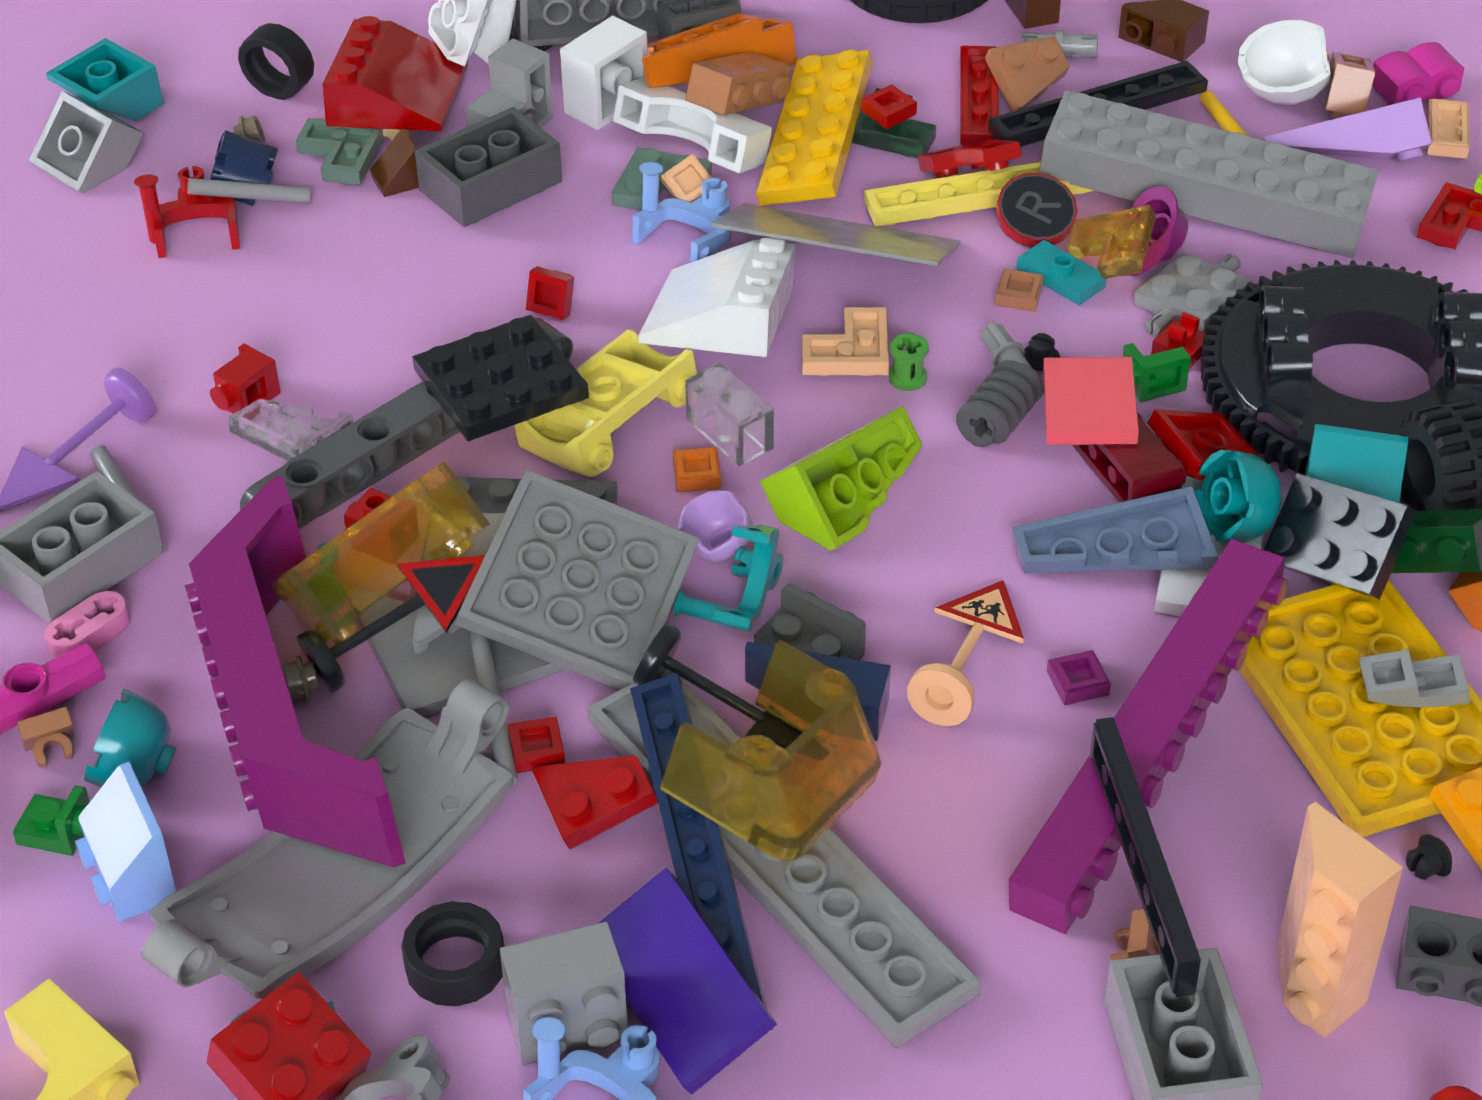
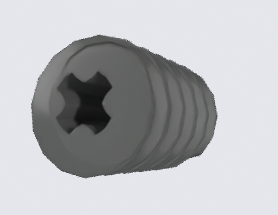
(999, 403)

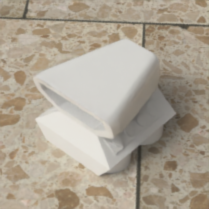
(470, 27)

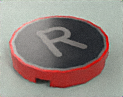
(1036, 209)

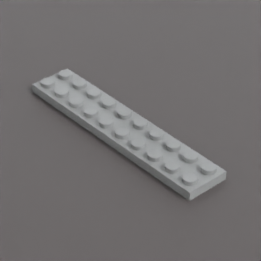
(828, 904)

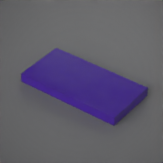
(684, 982)

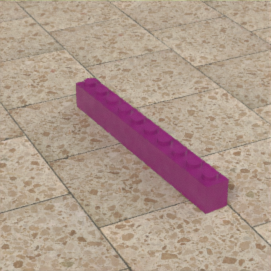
(1155, 721)

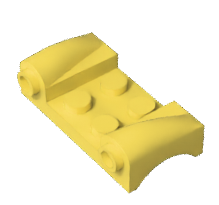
(620, 383)

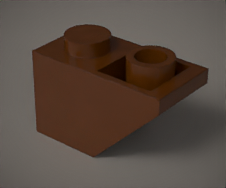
(1164, 26)

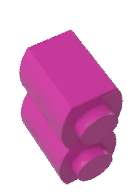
(1421, 72)

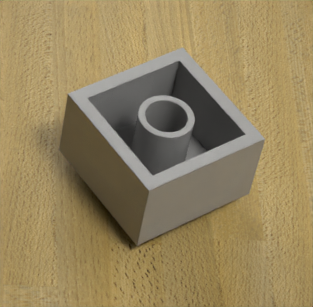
(566, 978)

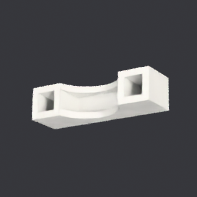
(730, 139)

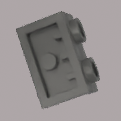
(814, 626)

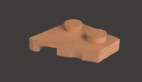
(1027, 69)

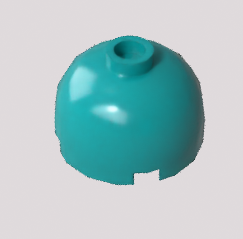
(1238, 496)
(135, 734)

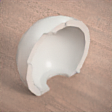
(1285, 62)

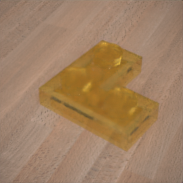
(1117, 237)

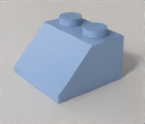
(124, 847)

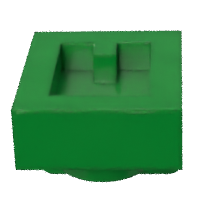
(1159, 372)
(52, 822)

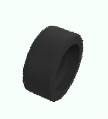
(289, 48)
(444, 922)

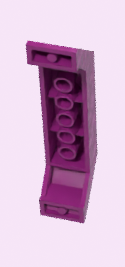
(291, 781)

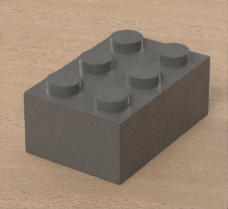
(488, 166)

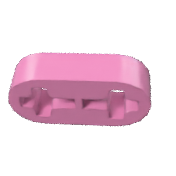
(89, 622)

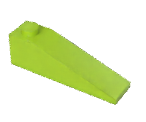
(842, 483)

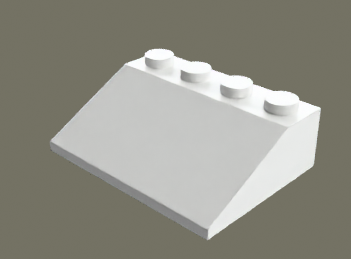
(725, 300)

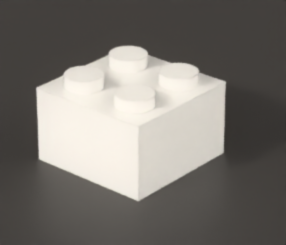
(597, 66)

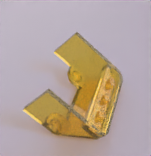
(360, 565)
(777, 794)

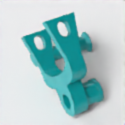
(759, 566)

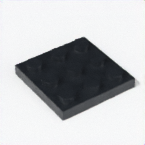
(500, 377)

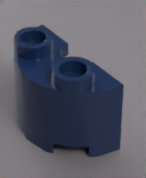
(243, 161)

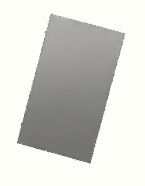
(837, 234)

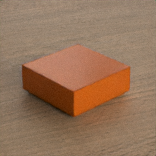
(696, 469)

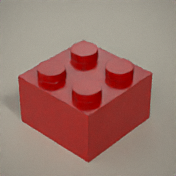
(288, 1048)

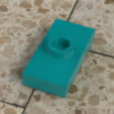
(1062, 272)

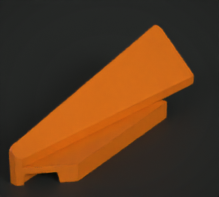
(672, 58)

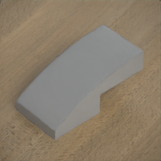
(1425, 683)

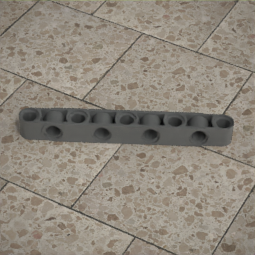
(370, 448)

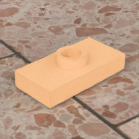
(1448, 128)

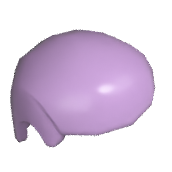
(712, 520)

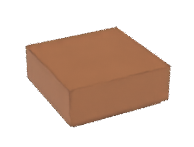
(1019, 290)

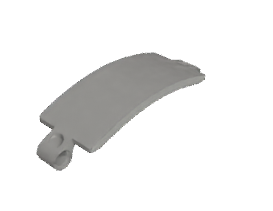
(301, 904)

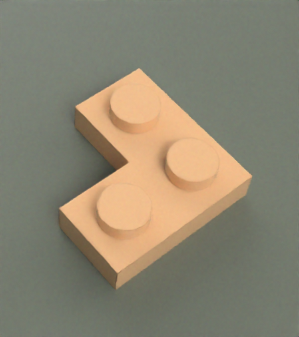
(856, 352)

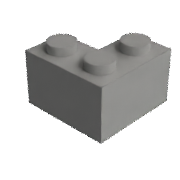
(517, 80)

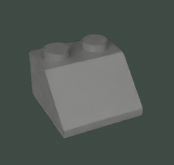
(84, 144)

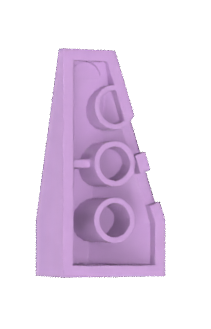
(1374, 133)

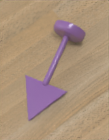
(36, 476)

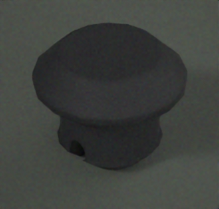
(1040, 347)
(1429, 858)

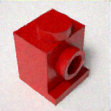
(245, 380)

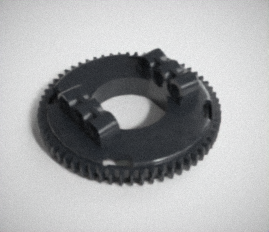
(1265, 340)

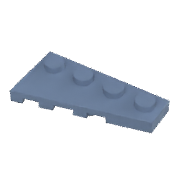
(1124, 536)

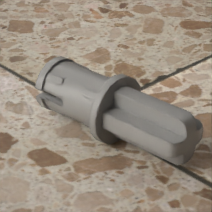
(1002, 345)

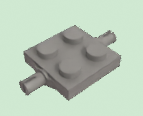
(1191, 288)

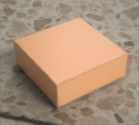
(686, 179)

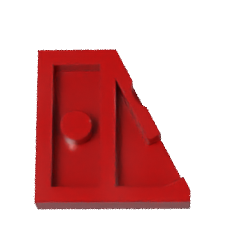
(594, 795)

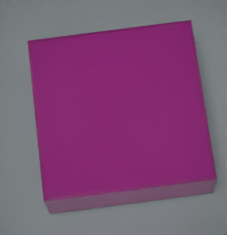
(1078, 677)

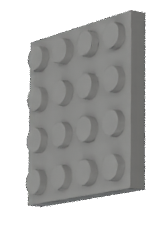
(577, 580)

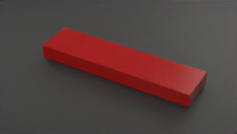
(977, 94)

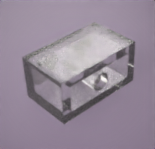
(729, 414)

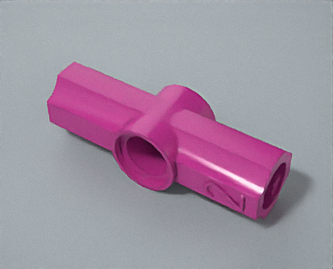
(37, 689)

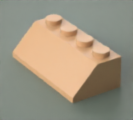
(1333, 921)

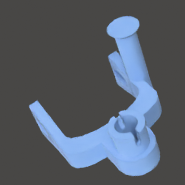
(698, 213)
(624, 1074)

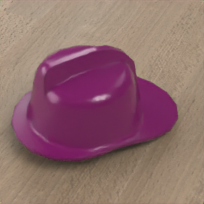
(1169, 226)

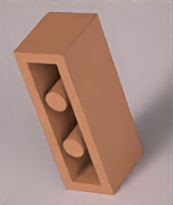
(738, 83)

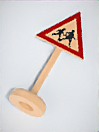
(942, 690)

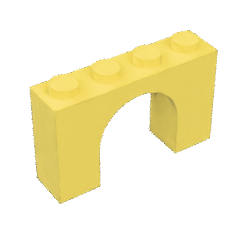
(70, 1047)

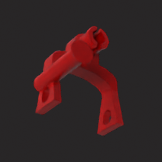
(185, 208)

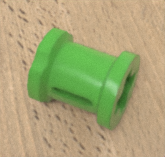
(908, 362)

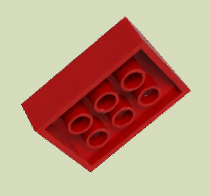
(389, 80)

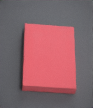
(1090, 401)

